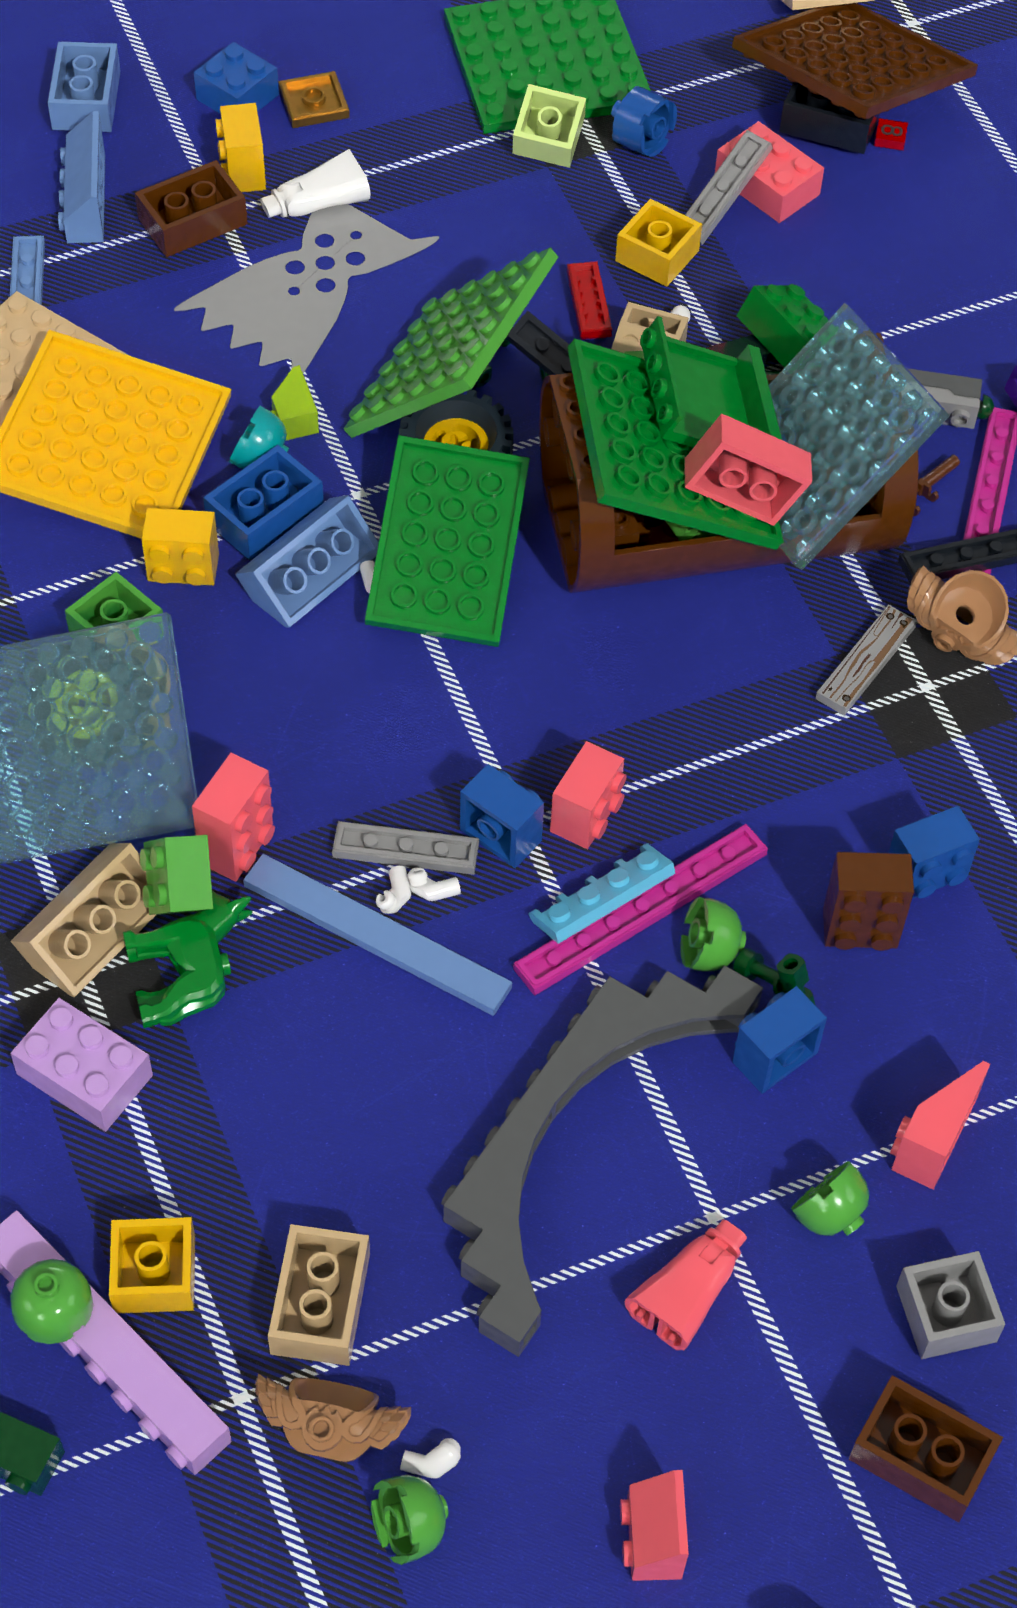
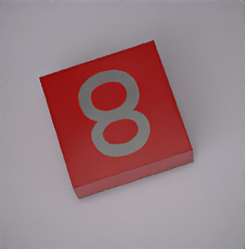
(891, 134)

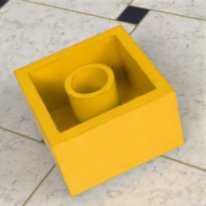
(241, 146)
(658, 242)
(180, 546)
(152, 1265)

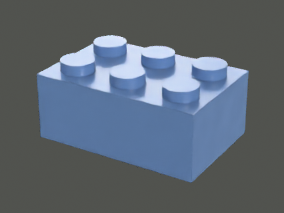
(84, 82)

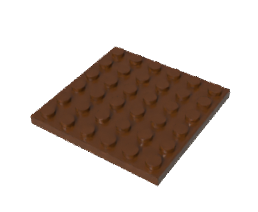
(854, 58)

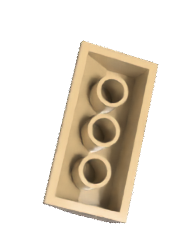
(87, 920)

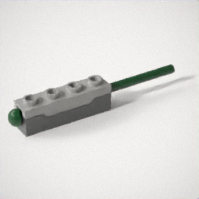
(955, 394)

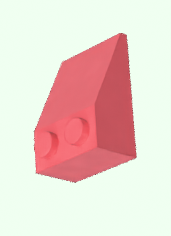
(930, 1135)

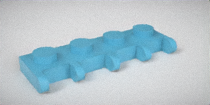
(603, 895)

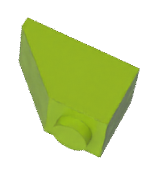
(295, 405)

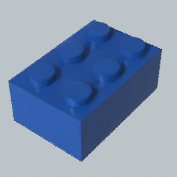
(264, 501)

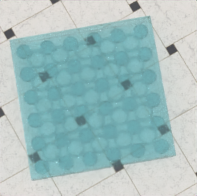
(856, 417)
(92, 739)

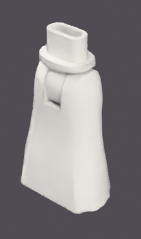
(329, 185)

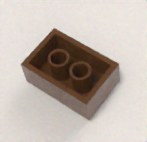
(191, 208)
(867, 900)
(925, 1448)

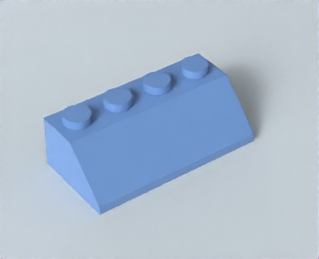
(83, 182)
(309, 561)

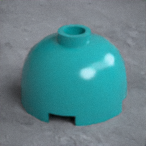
(260, 437)

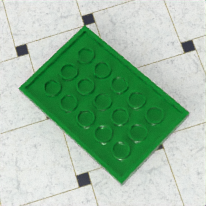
(447, 541)

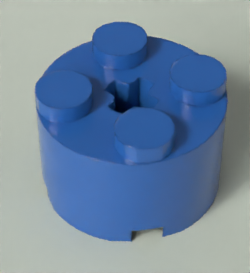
(643, 121)

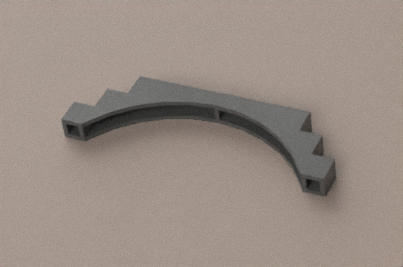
(608, 1031)

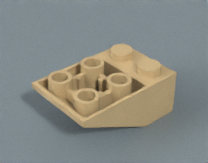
(638, 318)

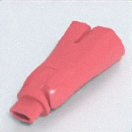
(687, 1286)

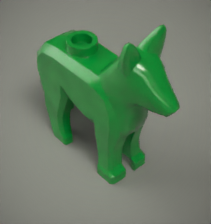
(194, 952)

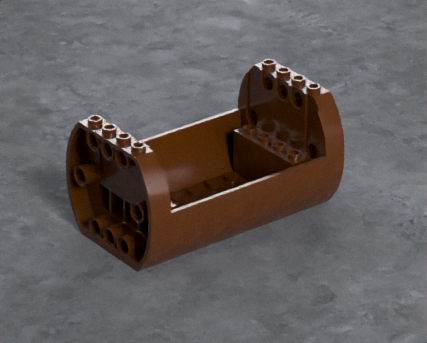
(617, 548)

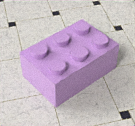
(82, 1064)

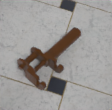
(925, 483)

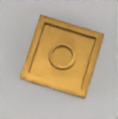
(313, 99)

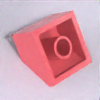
(656, 1528)

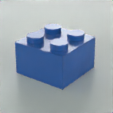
(236, 78)
(501, 815)
(939, 849)
(778, 1038)

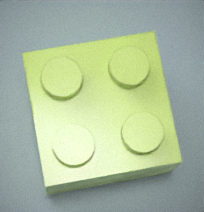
(549, 125)

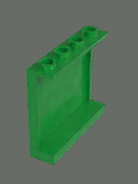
(699, 384)

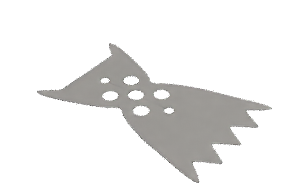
(297, 325)

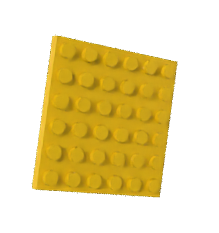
(106, 434)

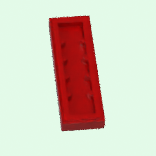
(589, 300)

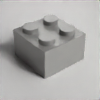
(950, 1305)

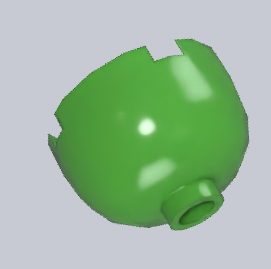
(712, 937)
(834, 1203)
(51, 1301)
(408, 1517)

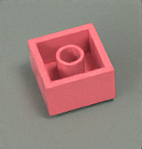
(588, 795)

